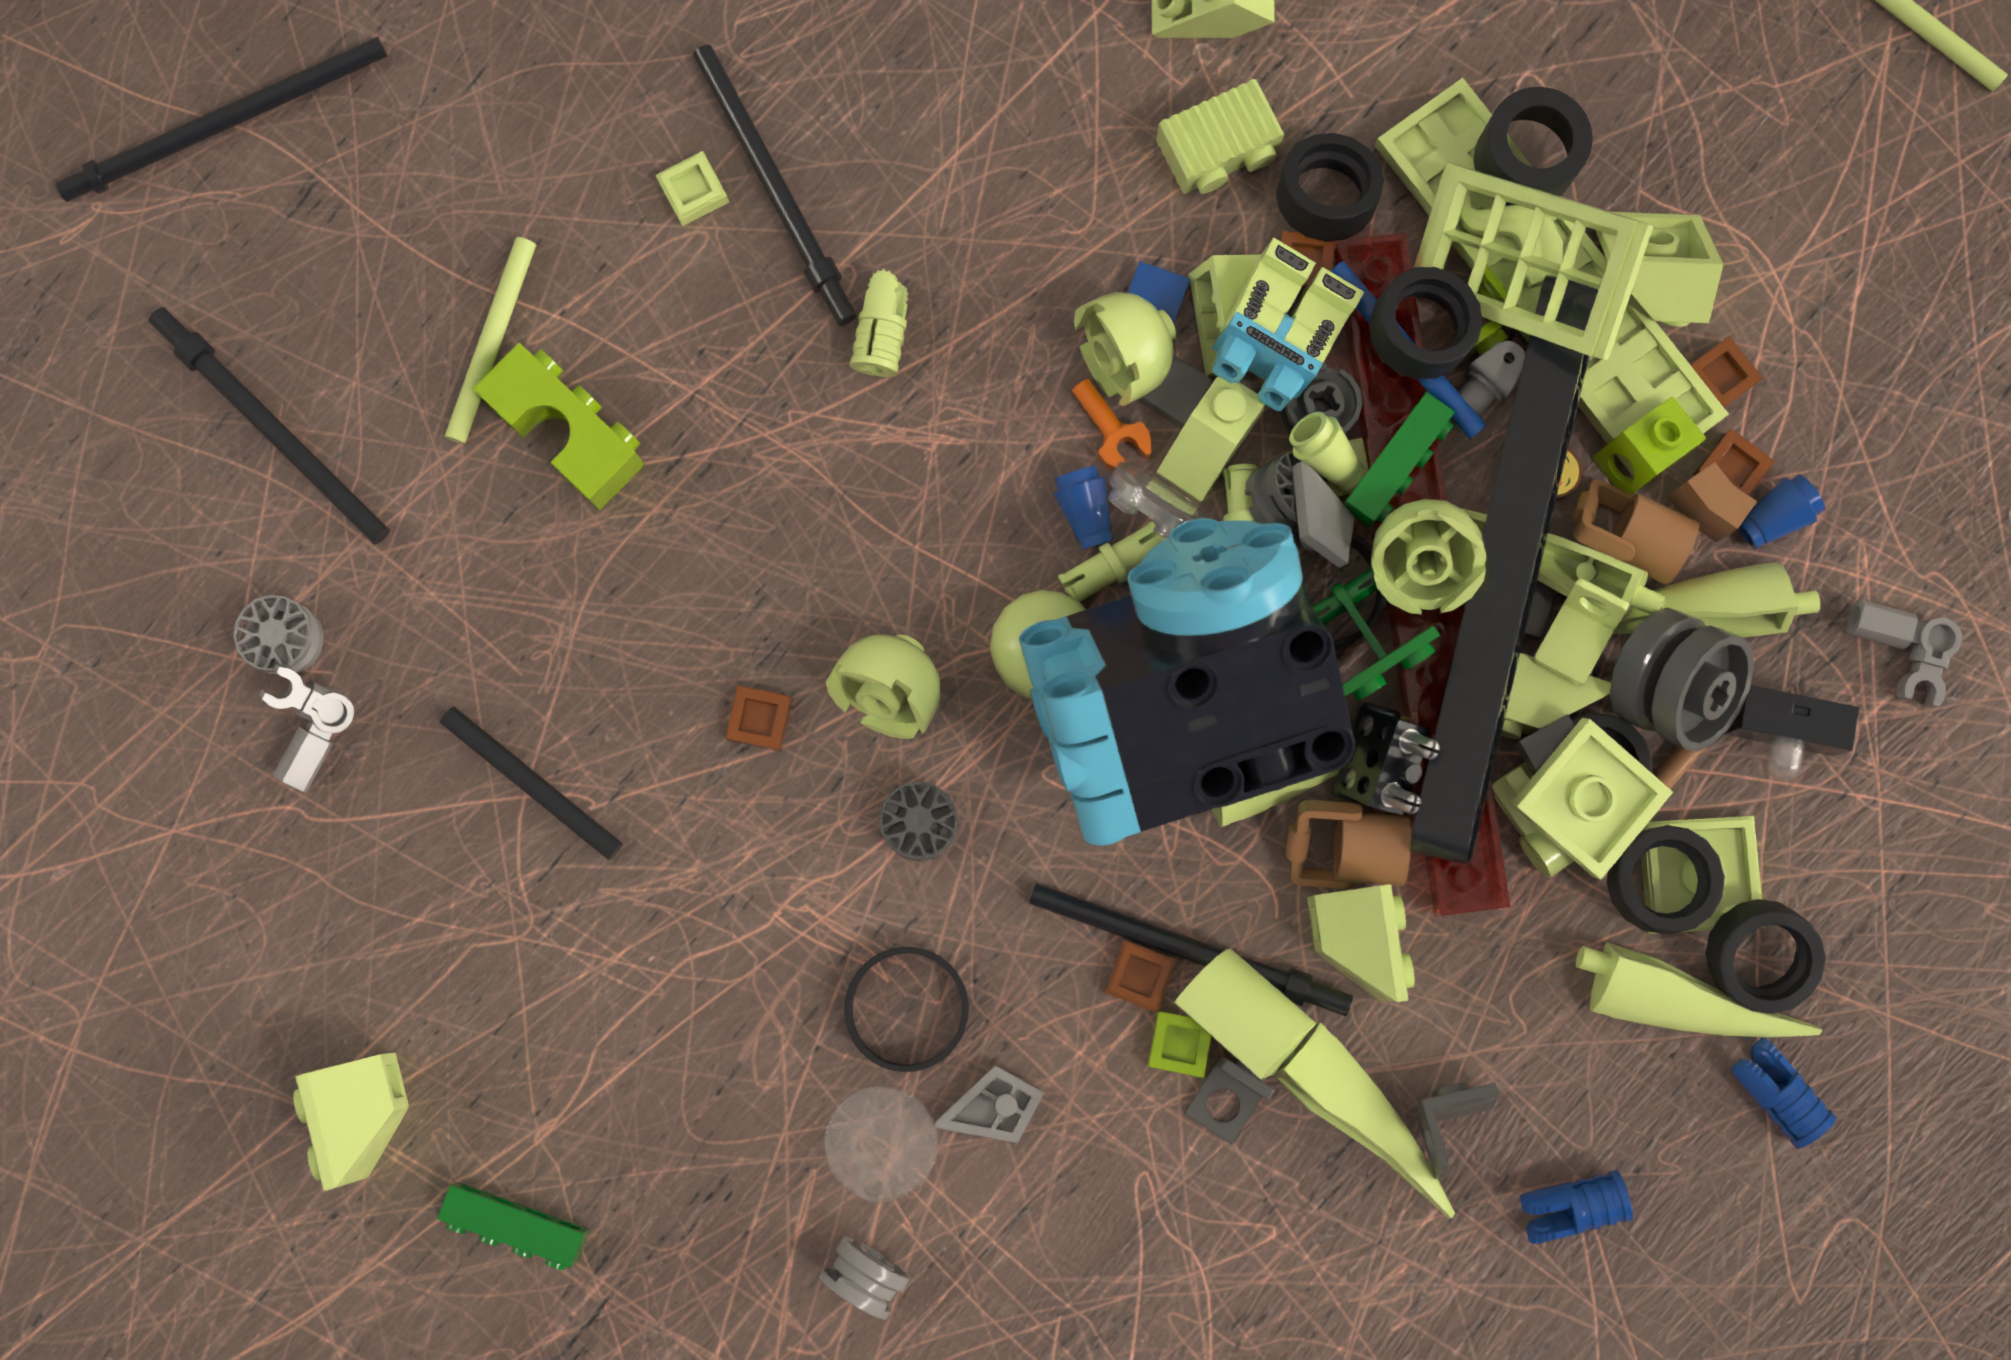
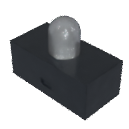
(1793, 726)

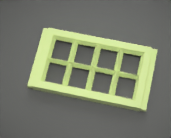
(1613, 288)

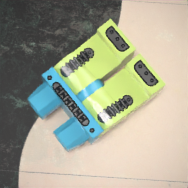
(1280, 346)

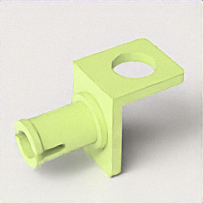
(1580, 632)

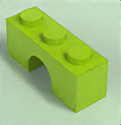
(528, 391)

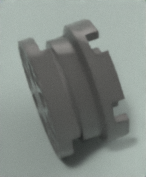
(1329, 392)
(1274, 492)
(919, 821)

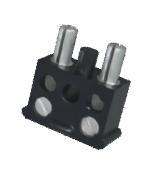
(1384, 760)

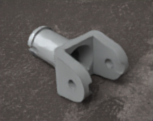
(1492, 377)

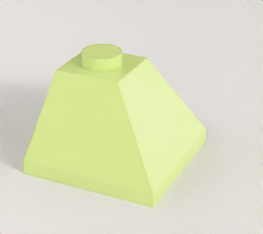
(1677, 269)

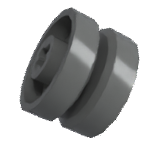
(1682, 679)

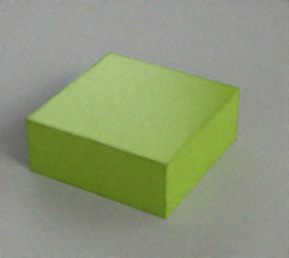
(1179, 1045)

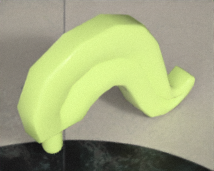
(1515, 224)

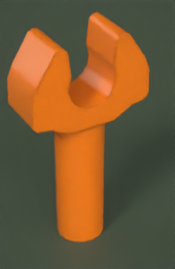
(1111, 427)

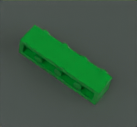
(1395, 463)
(512, 1224)

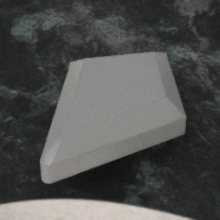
(1322, 517)
(993, 1107)

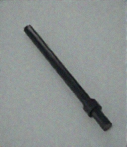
(819, 270)
(199, 355)
(1293, 984)

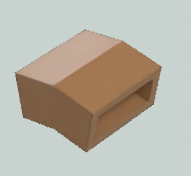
(1713, 502)

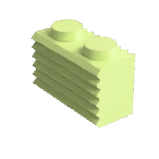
(1220, 138)

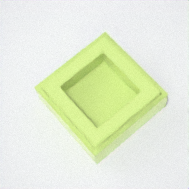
(692, 188)

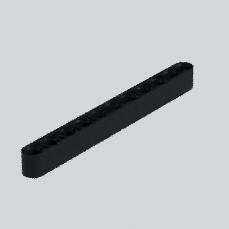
(1500, 609)

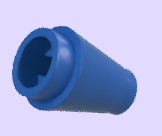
(1085, 505)
(1782, 511)

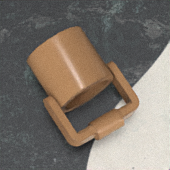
(1644, 535)
(1365, 846)

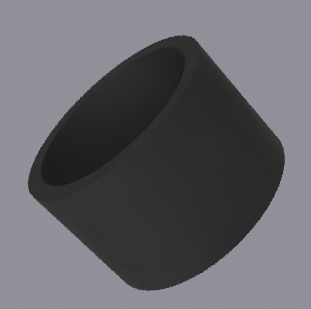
(1550, 109)

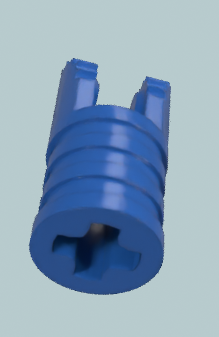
(1783, 1094)
(1586, 1204)

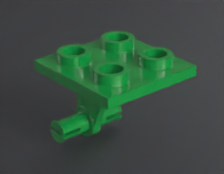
(1408, 653)

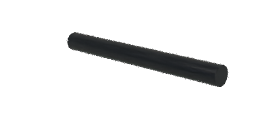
(531, 783)

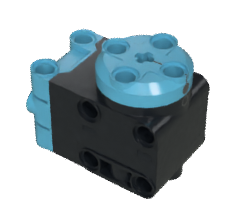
(1192, 685)

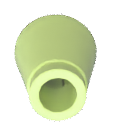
(1326, 450)

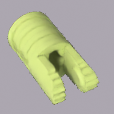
(881, 327)

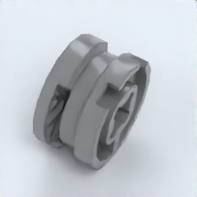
(279, 634)
(864, 1278)

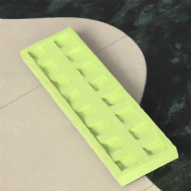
(1643, 360)

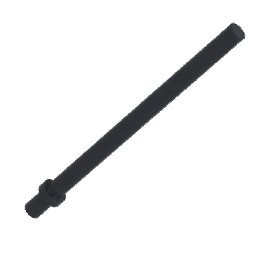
(99, 175)

